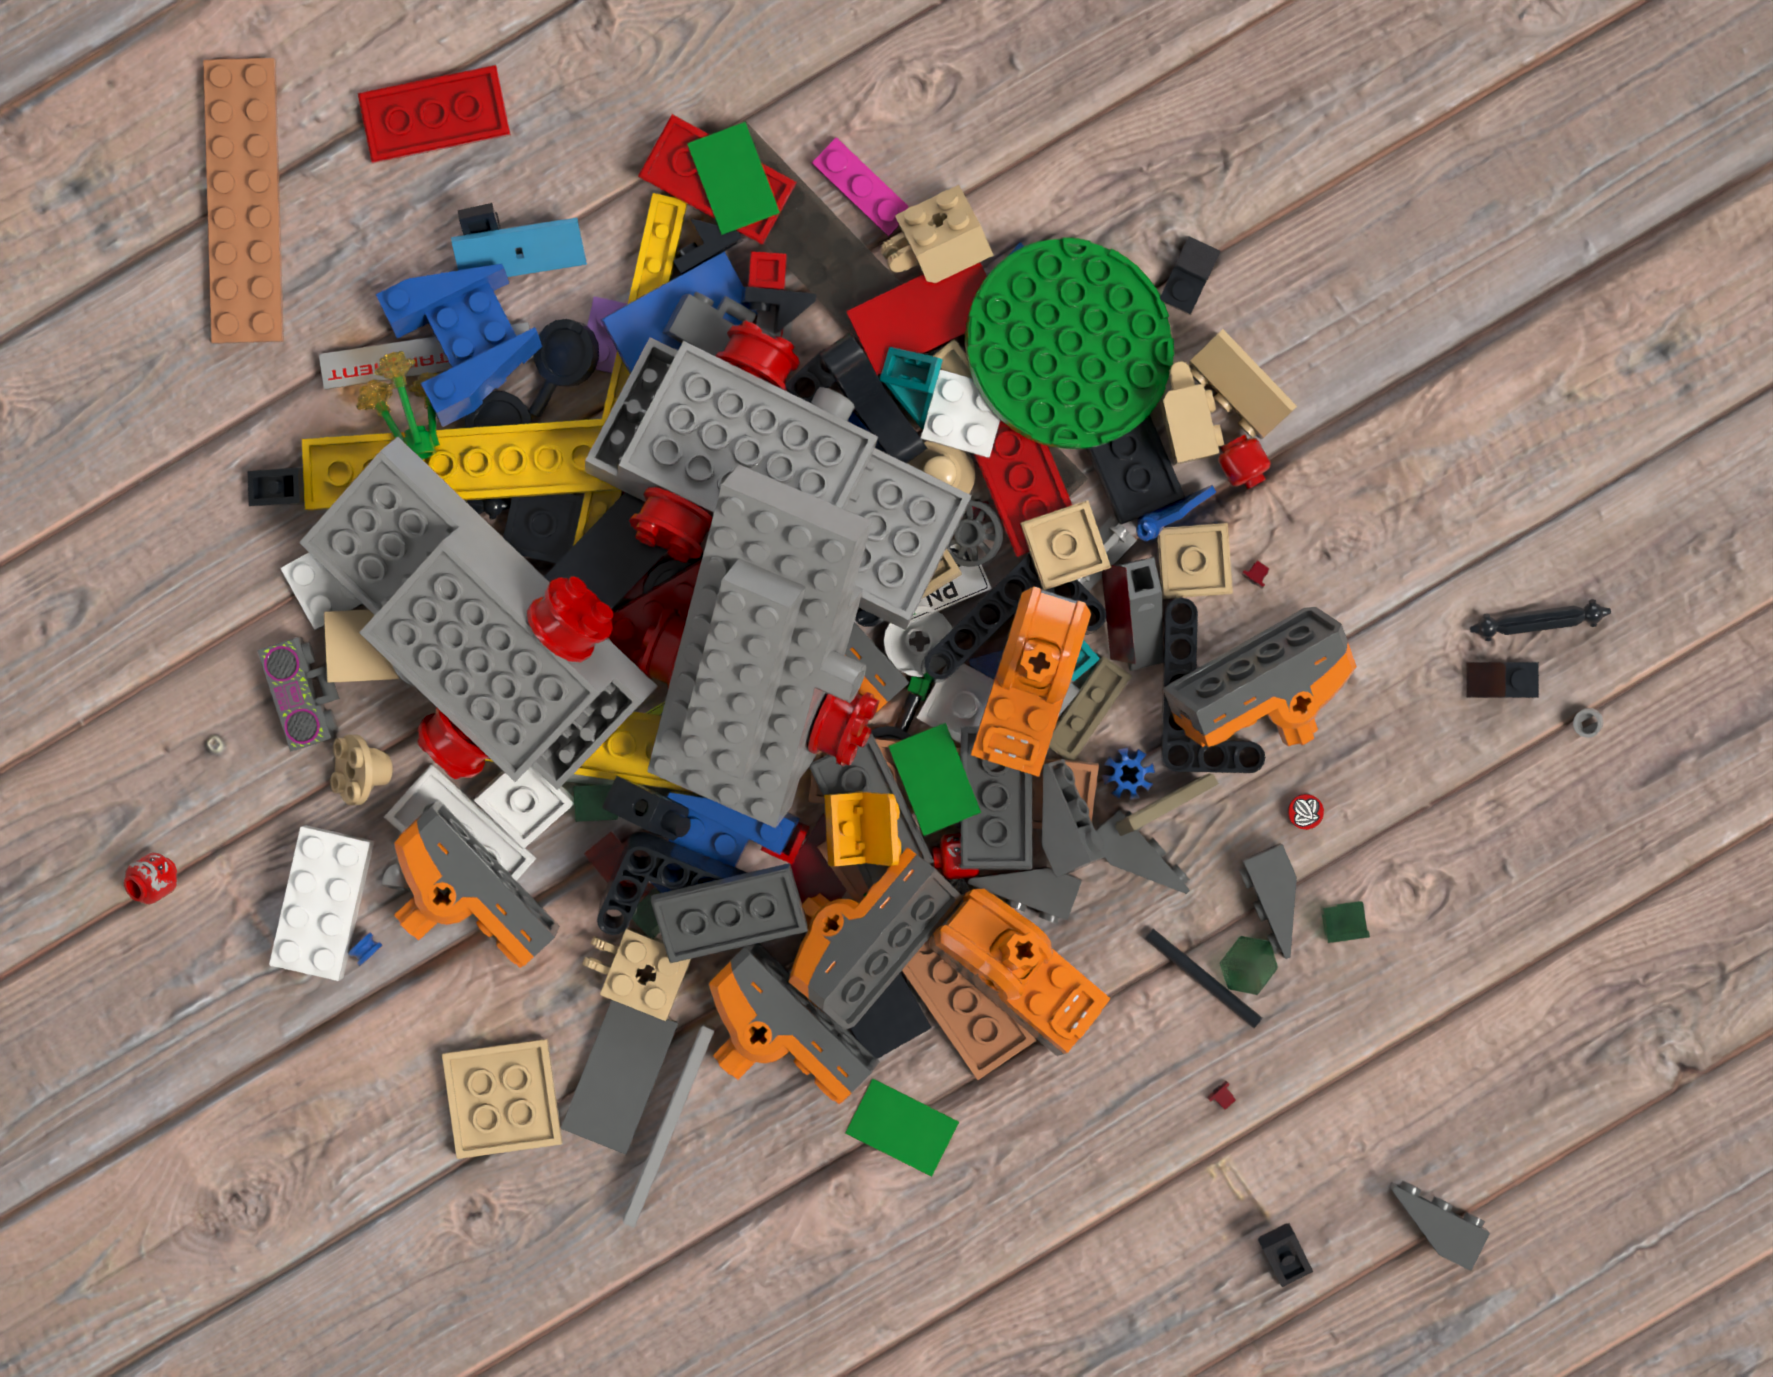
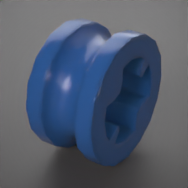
(365, 949)

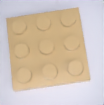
(502, 1098)

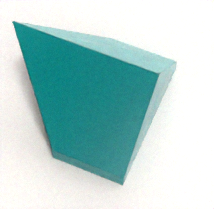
(912, 380)

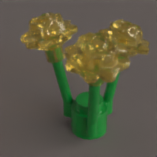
(376, 395)

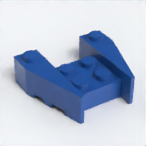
(469, 330)
(725, 832)

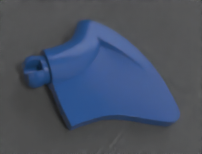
(1152, 523)

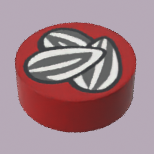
(1305, 811)

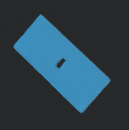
(543, 245)

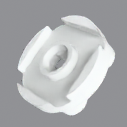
(906, 656)

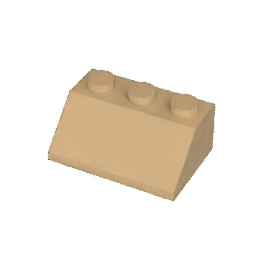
(1241, 385)

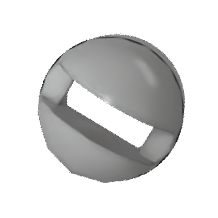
(1592, 729)
(395, 878)

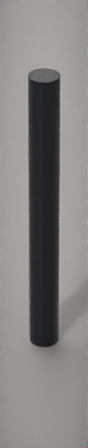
(1203, 978)

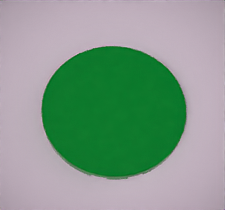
(1069, 343)

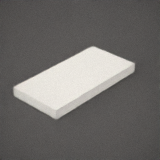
(436, 786)

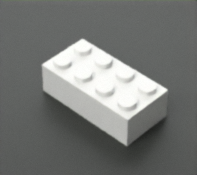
(321, 903)

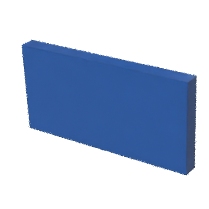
(648, 315)

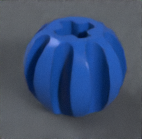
(1139, 775)

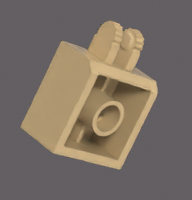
(938, 236)
(1188, 418)
(622, 978)

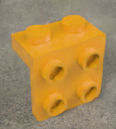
(862, 828)

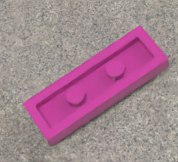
(860, 186)

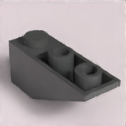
(1146, 612)
(1066, 824)
(1138, 856)
(1275, 887)
(1035, 889)
(1450, 1235)

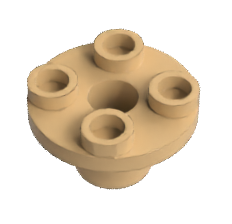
(946, 465)
(358, 769)

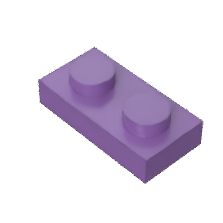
(607, 351)

